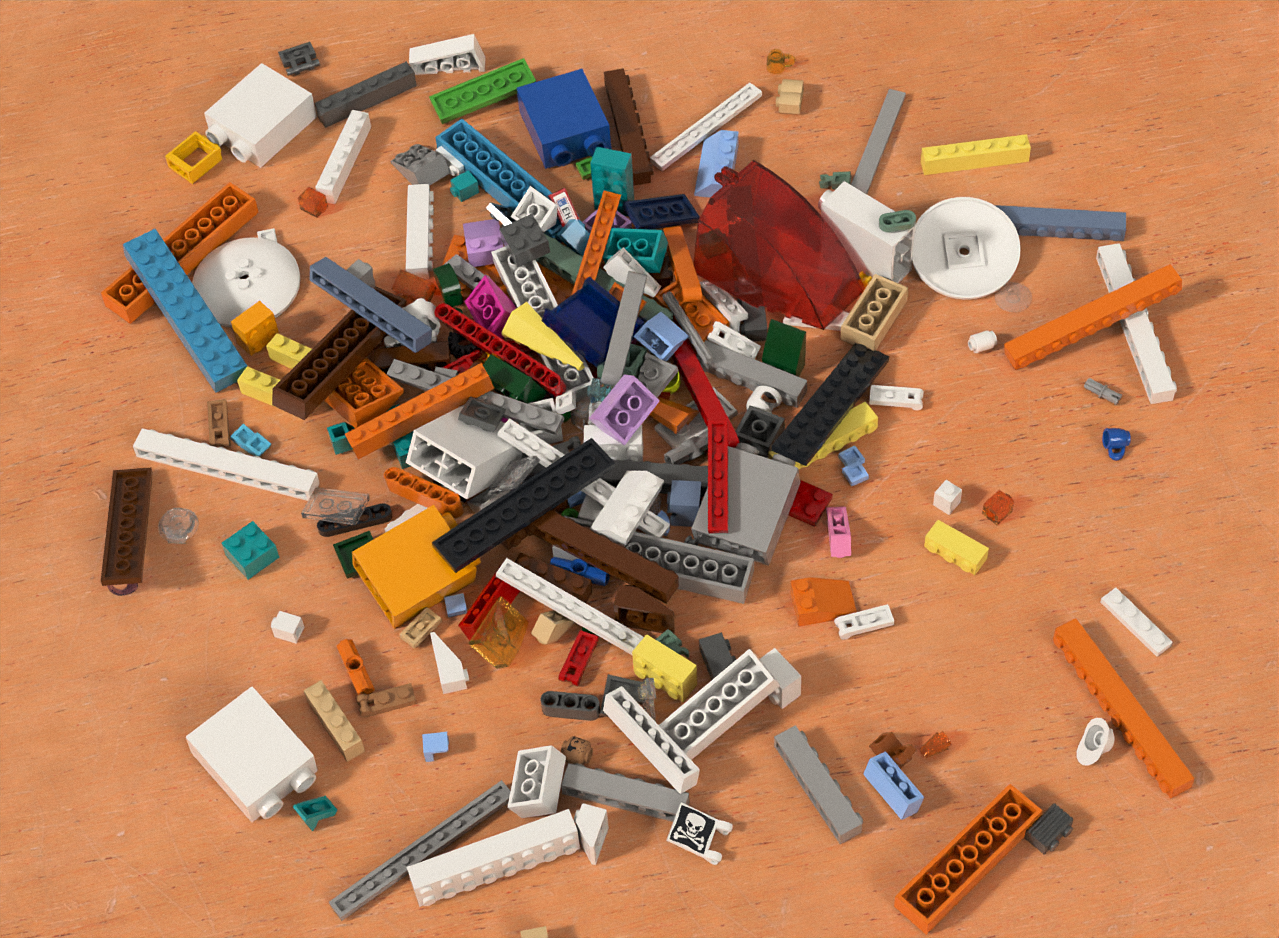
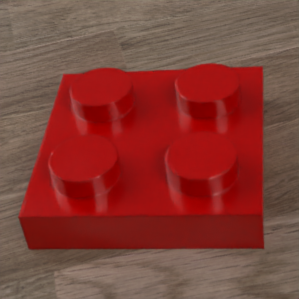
(809, 503)

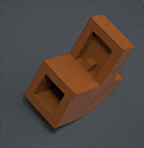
(891, 745)

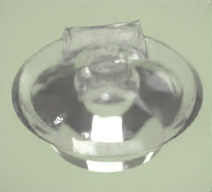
(178, 525)

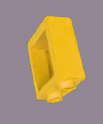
(184, 149)

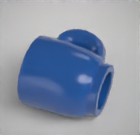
(1115, 439)

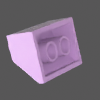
(624, 409)

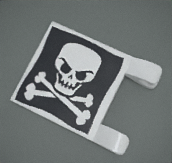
(695, 831)

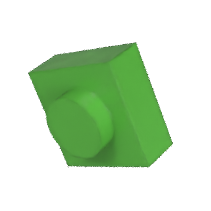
(584, 168)

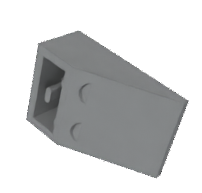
(421, 165)

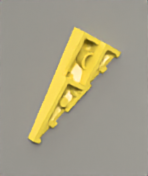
(527, 328)

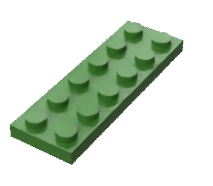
(481, 91)

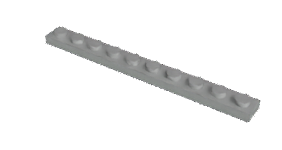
(515, 409)
(420, 850)

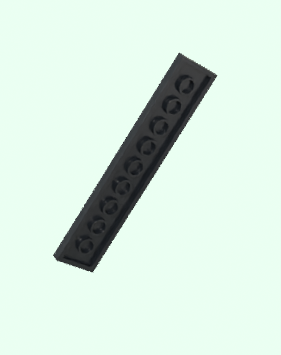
(830, 404)
(523, 505)

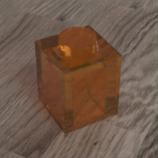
(313, 202)
(998, 507)

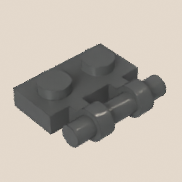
(297, 55)

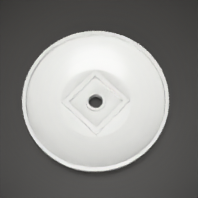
(969, 225)
(271, 279)

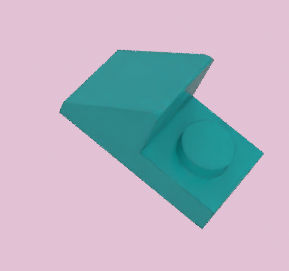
(315, 810)

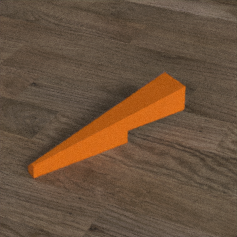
(673, 415)

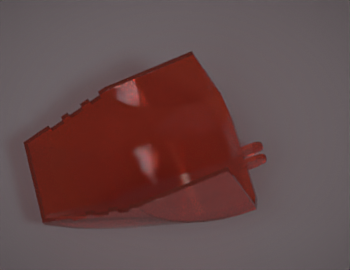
(773, 248)

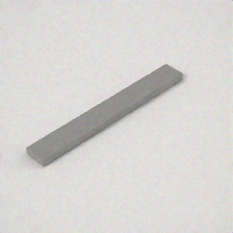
(878, 140)

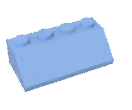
(716, 153)

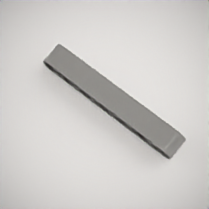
(623, 328)

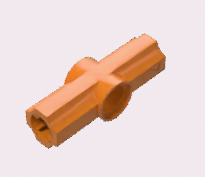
(351, 659)

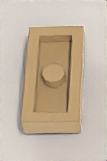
(420, 627)

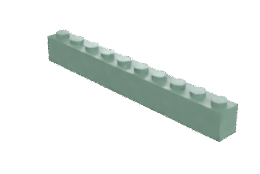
(567, 264)

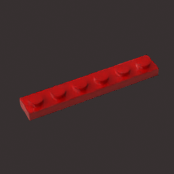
(717, 476)

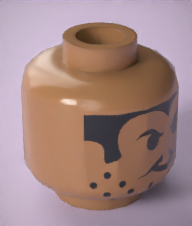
(577, 750)

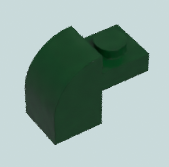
(448, 285)

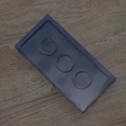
(661, 212)

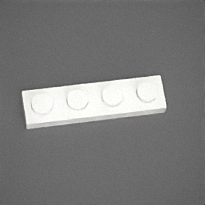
(1136, 622)

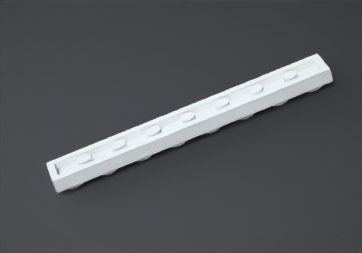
(705, 126)
(569, 606)

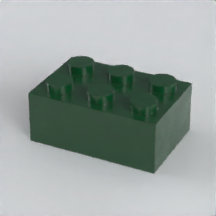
(512, 381)

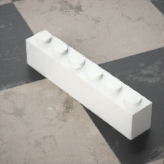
(344, 155)
(418, 230)
(651, 740)

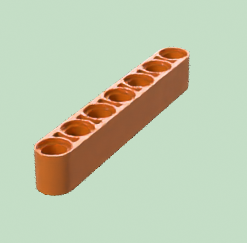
(682, 265)

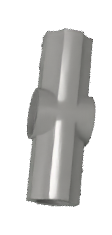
(688, 450)

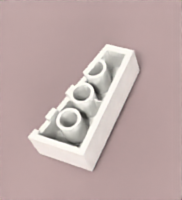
(448, 55)

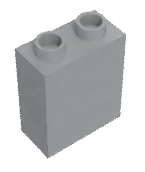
(758, 504)

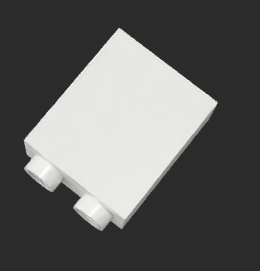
(260, 115)
(856, 224)
(460, 454)
(253, 755)

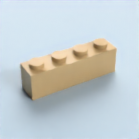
(334, 720)

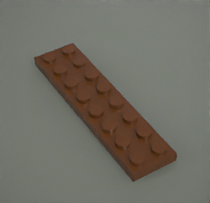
(127, 527)

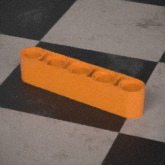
(423, 492)

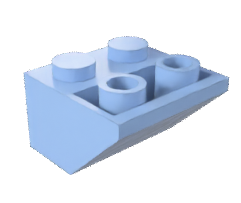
(661, 336)

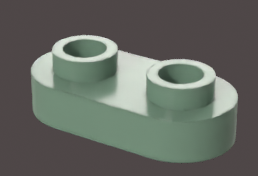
(897, 221)

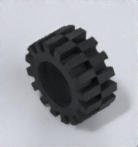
(460, 350)

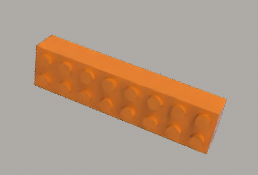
(967, 859)

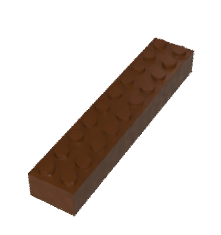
(329, 363)

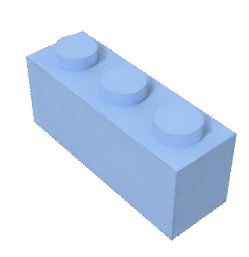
(893, 785)

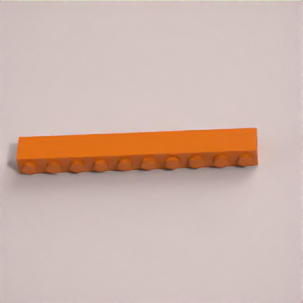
(1093, 317)
(1123, 709)

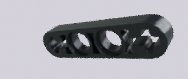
(380, 519)

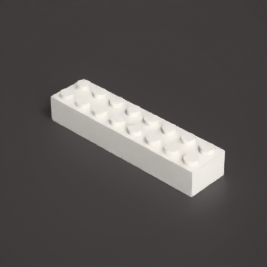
(494, 858)

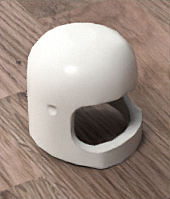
(756, 401)

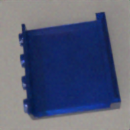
(587, 321)

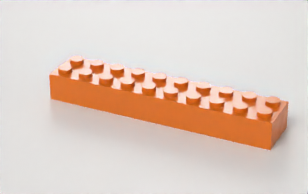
(189, 245)

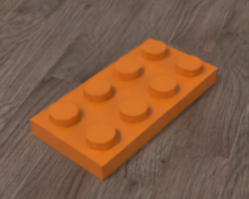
(700, 313)

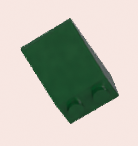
(785, 348)

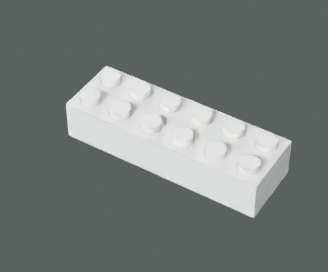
(720, 704)

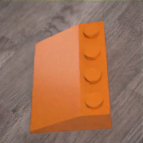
(364, 394)

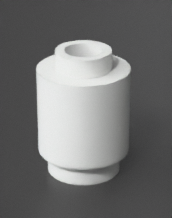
(982, 341)

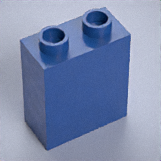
(563, 118)

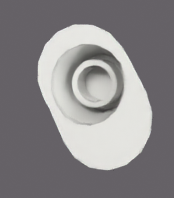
(1096, 740)

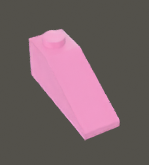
(838, 532)

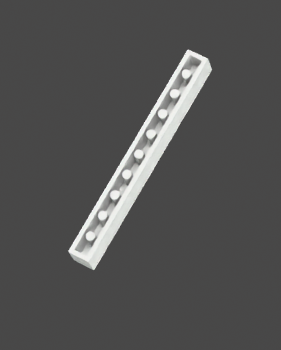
(1138, 329)
(226, 464)

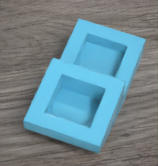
(249, 441)

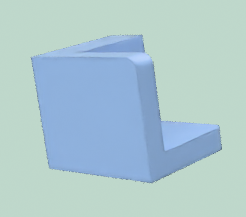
(433, 744)

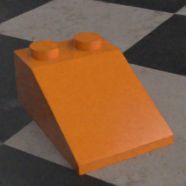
(821, 600)

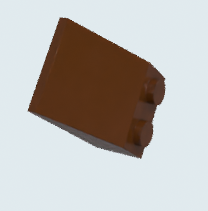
(641, 611)

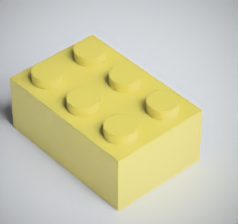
(668, 668)

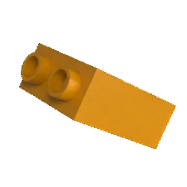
(407, 571)

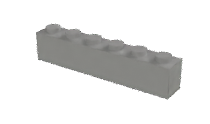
(753, 373)
(818, 784)
(622, 792)

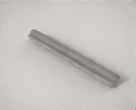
(687, 327)

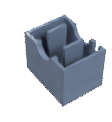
(684, 502)

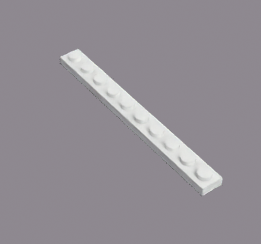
(598, 490)

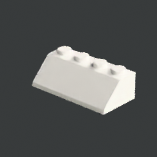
(627, 506)

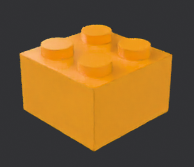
(254, 328)

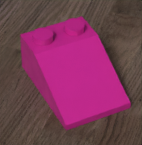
(490, 306)

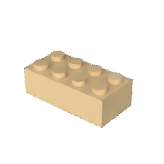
(874, 312)

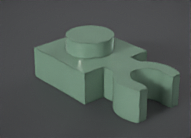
(834, 180)
(672, 642)

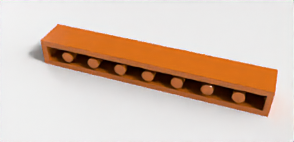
(419, 411)

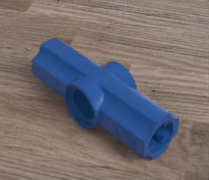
(588, 571)

